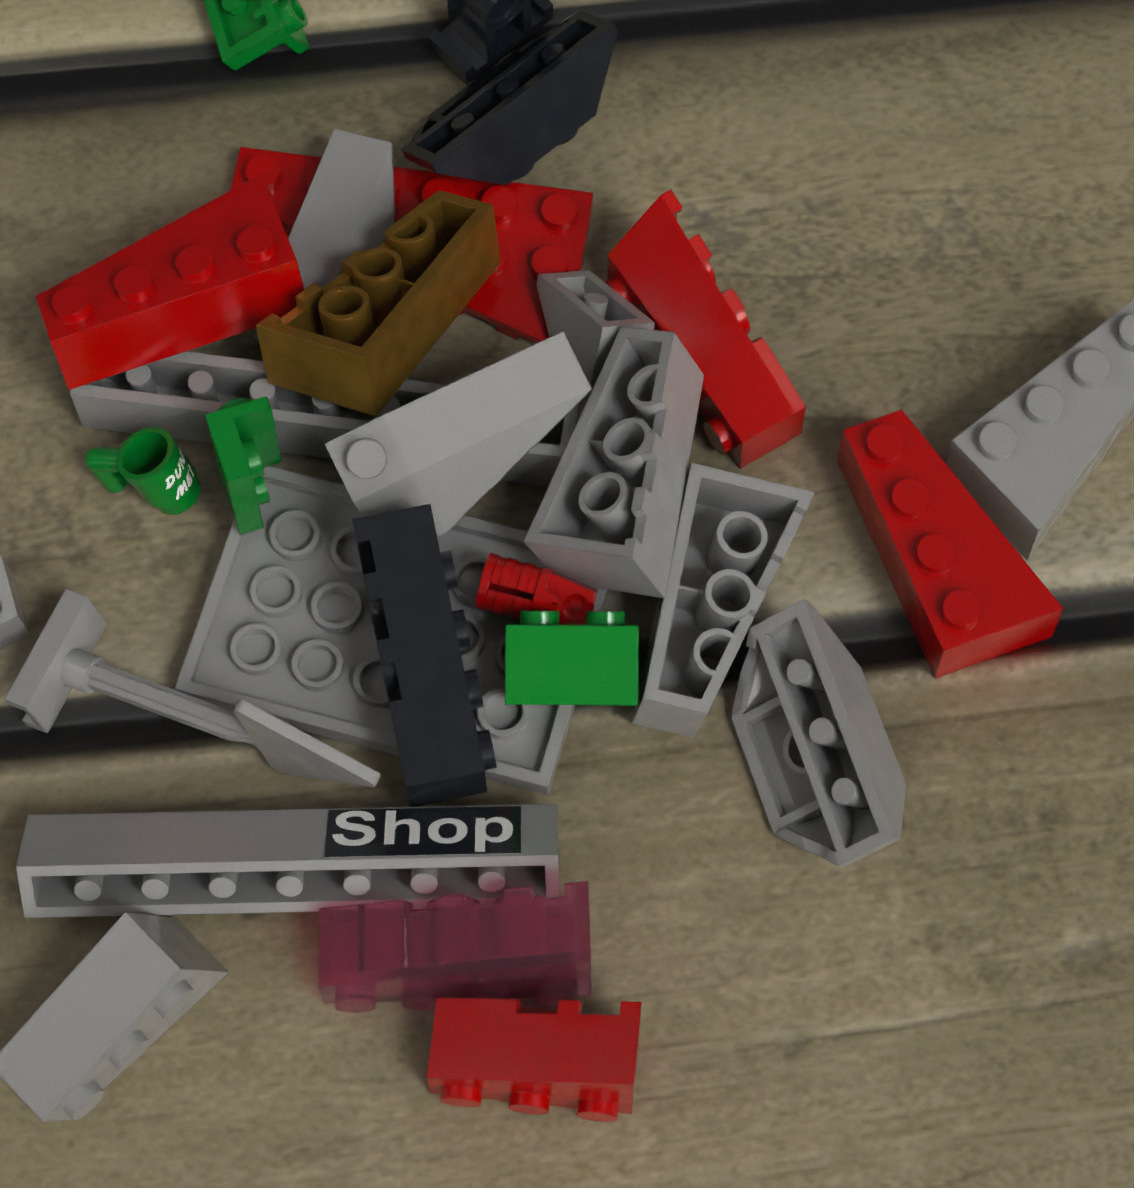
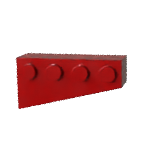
(175, 288)
(944, 555)

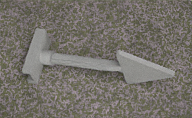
(65, 661)

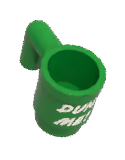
(152, 465)

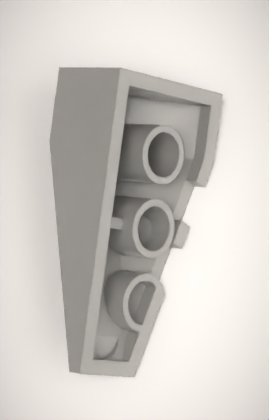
(344, 206)
(460, 437)

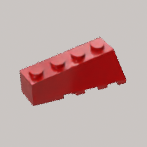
(744, 389)

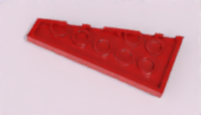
(535, 226)

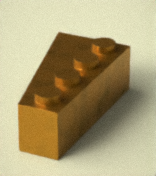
(386, 309)

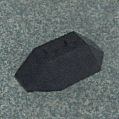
(519, 105)

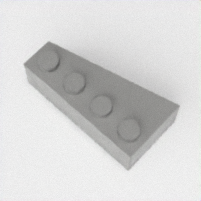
(1050, 434)
(720, 569)

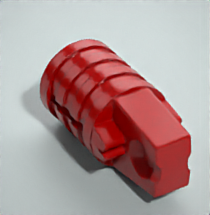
(518, 586)

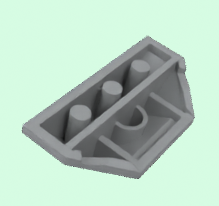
(816, 740)

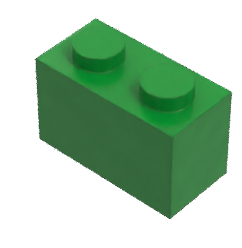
(571, 661)

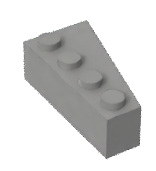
(624, 470)

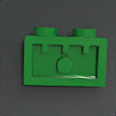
(254, 27)
(243, 445)

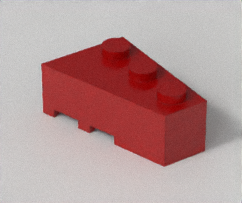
(535, 1056)

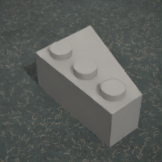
(107, 1014)

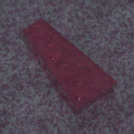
(456, 950)

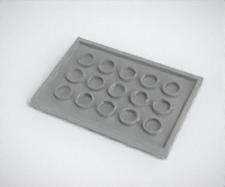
(299, 638)

